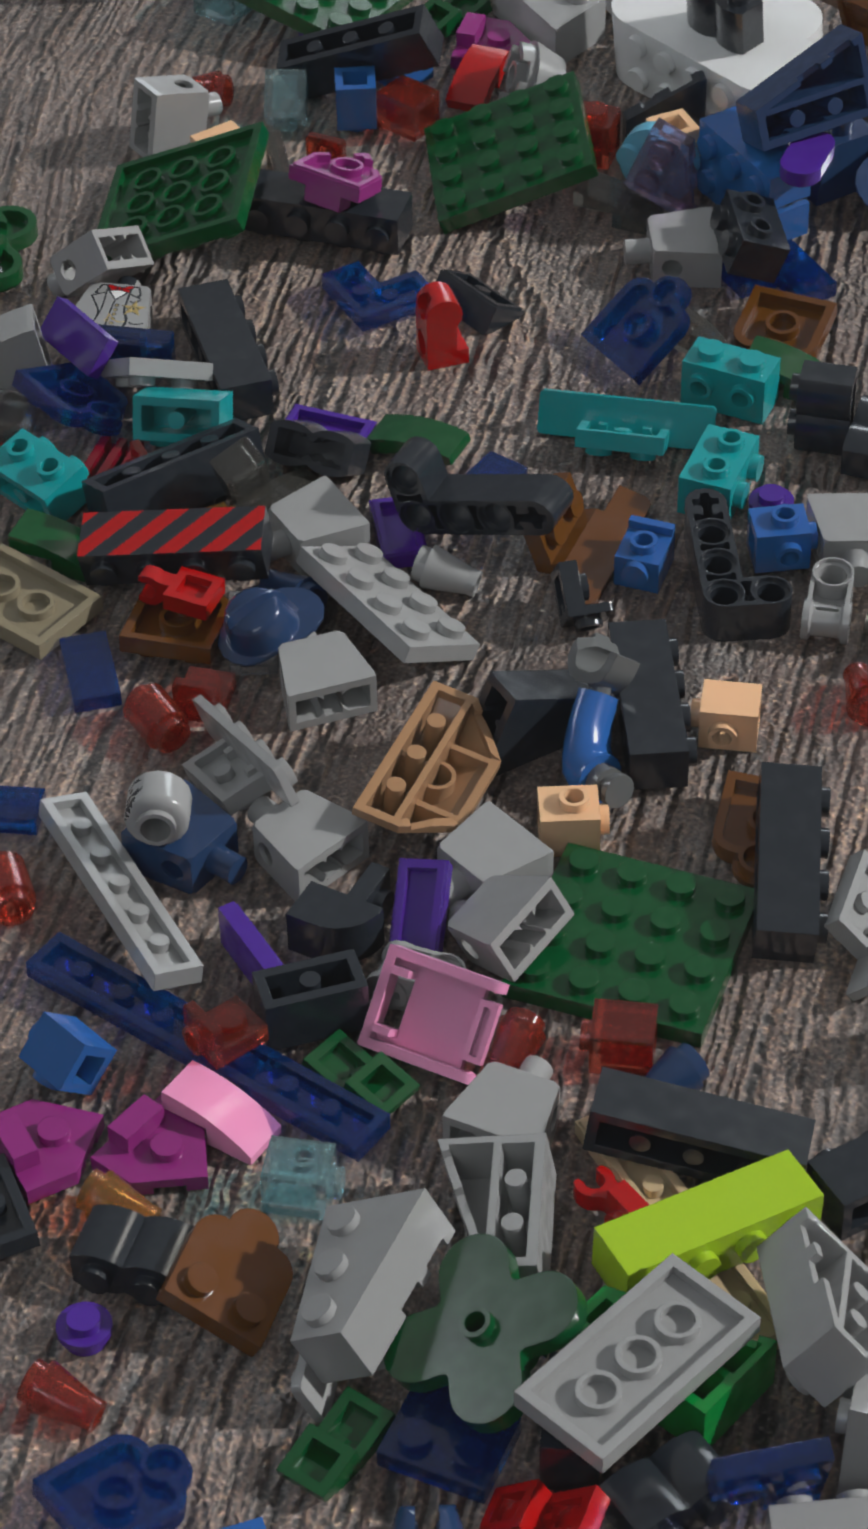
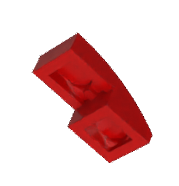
(476, 77)
(536, 1507)

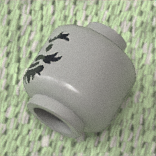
(158, 808)

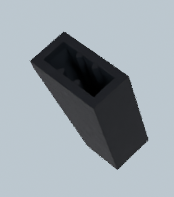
(528, 713)

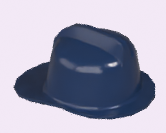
(264, 619)

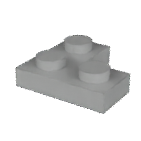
(143, 372)

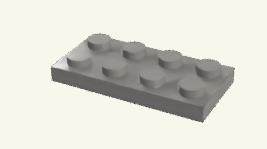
(387, 603)
(636, 1362)

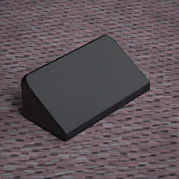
(481, 304)

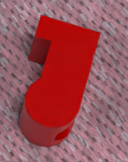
(436, 327)

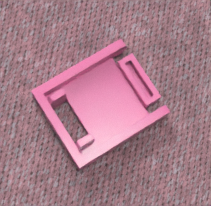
(444, 1018)

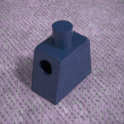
(849, 153)
(201, 854)

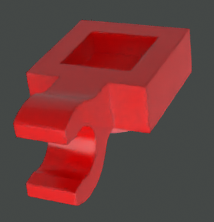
(185, 593)
(610, 1197)

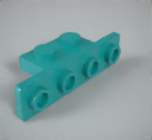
(622, 423)

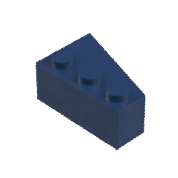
(809, 93)

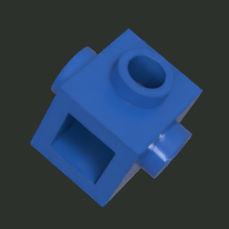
(780, 538)

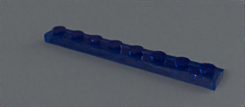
(158, 1020)

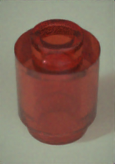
(157, 717)
(16, 890)

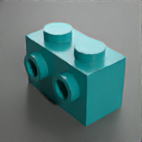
(731, 379)
(174, 414)
(722, 462)
(41, 476)

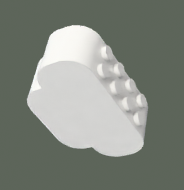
(662, 51)

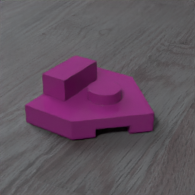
(485, 32)
(336, 180)
(47, 1145)
(154, 1149)

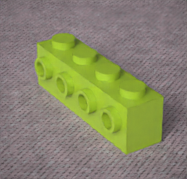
(707, 1224)

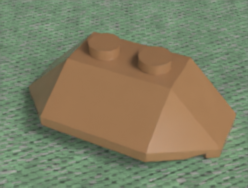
(434, 767)

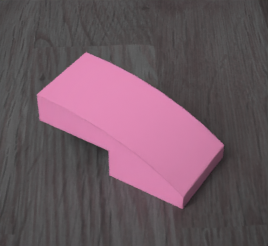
(228, 1114)

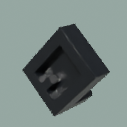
(571, 592)

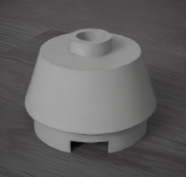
(530, 65)

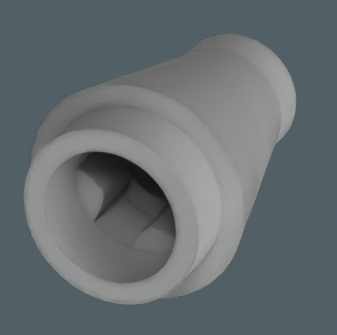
(444, 572)

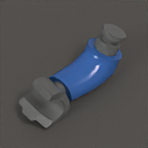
(588, 735)

